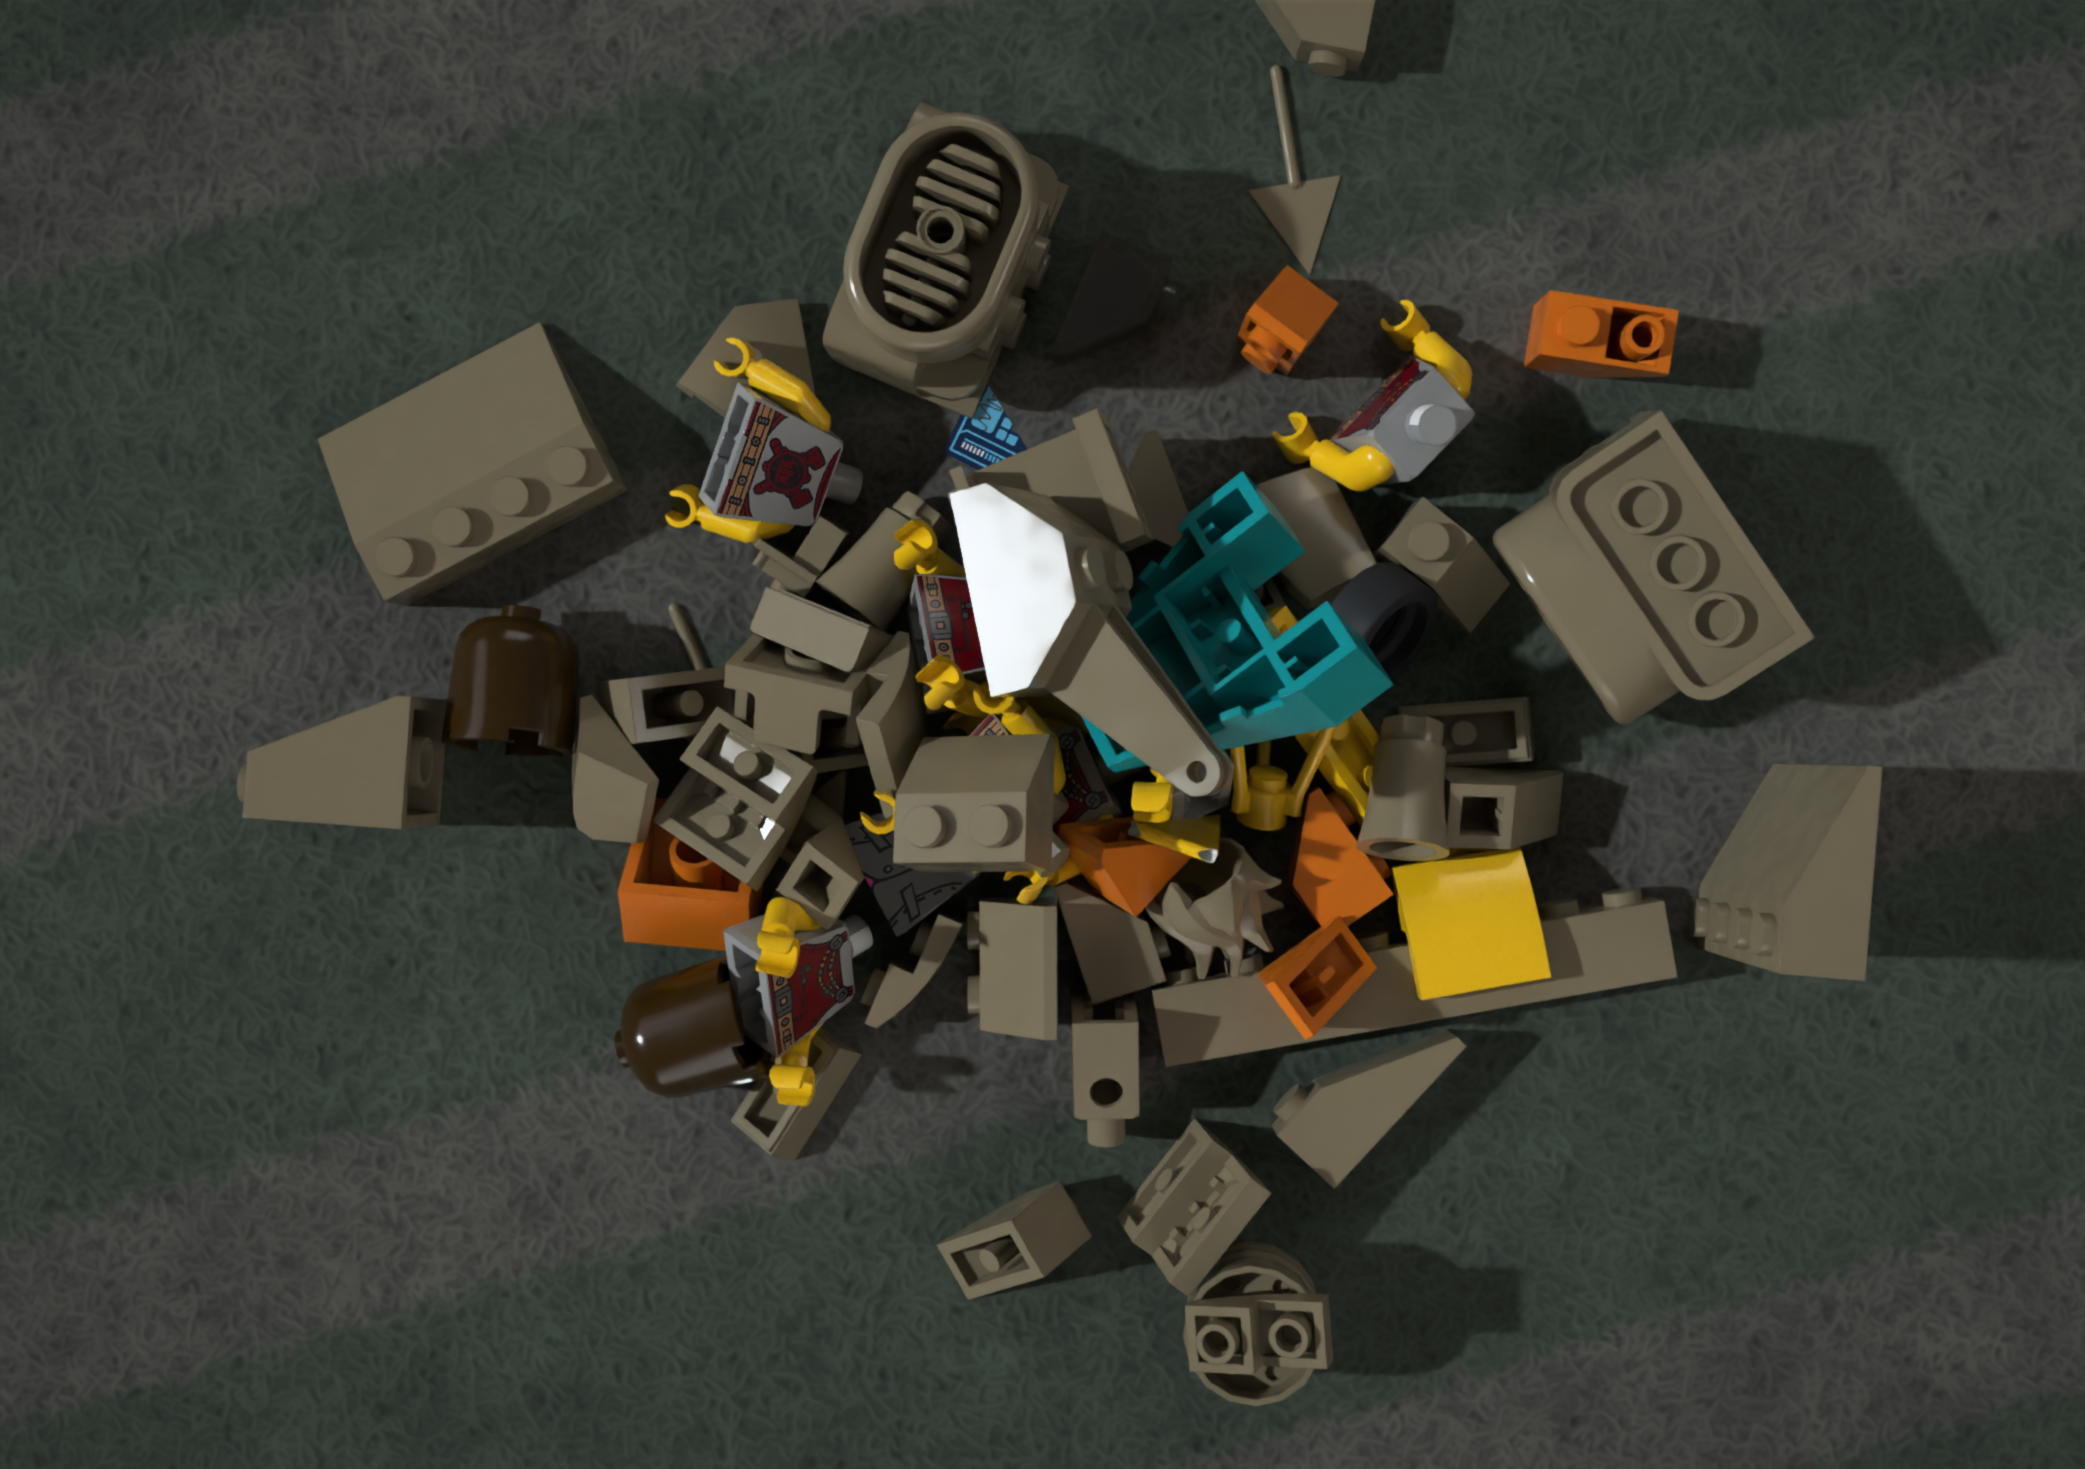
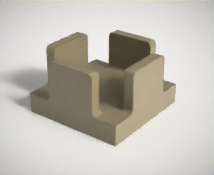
(791, 692)

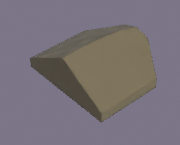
(610, 779)

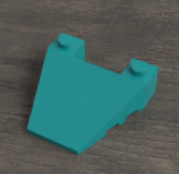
(1223, 646)

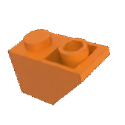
(1284, 322)
(1600, 337)
(1328, 868)

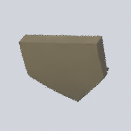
(774, 333)

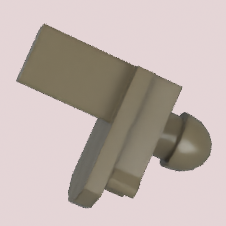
(814, 557)

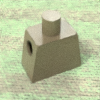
(1105, 1065)

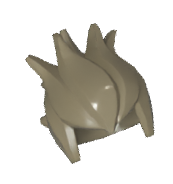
(1216, 907)

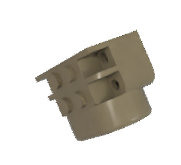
(944, 258)
(1648, 575)

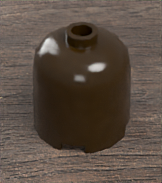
(513, 685)
(687, 1034)

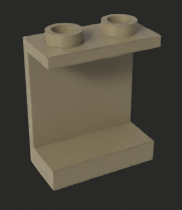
(1079, 472)

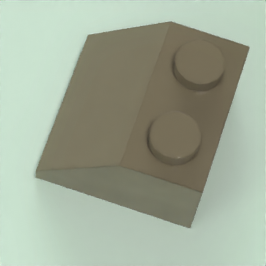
(977, 805)
(1017, 966)

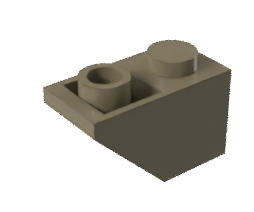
(1501, 806)

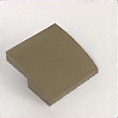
(894, 716)
(737, 798)
(1192, 1207)

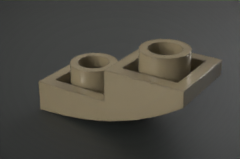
(895, 988)
(1259, 1331)

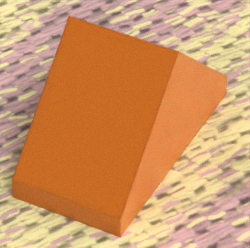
(1119, 864)
(1318, 976)

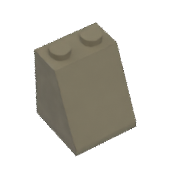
(353, 771)

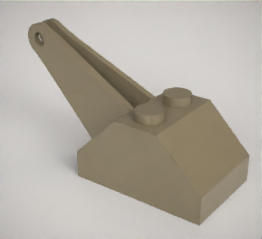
(1055, 624)

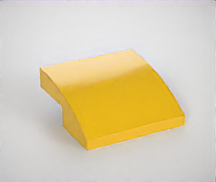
(1470, 922)

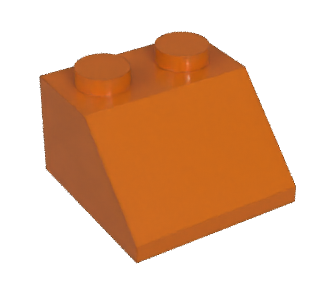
(679, 895)

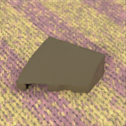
(1326, 531)

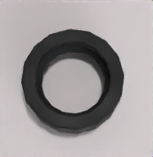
(1390, 613)

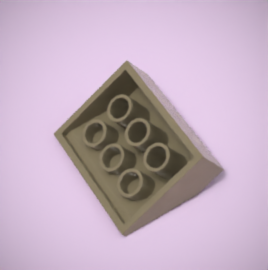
(468, 467)
(1796, 875)

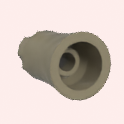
(866, 576)
(1407, 792)

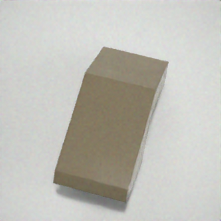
(822, 864)

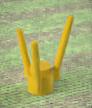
(1265, 796)

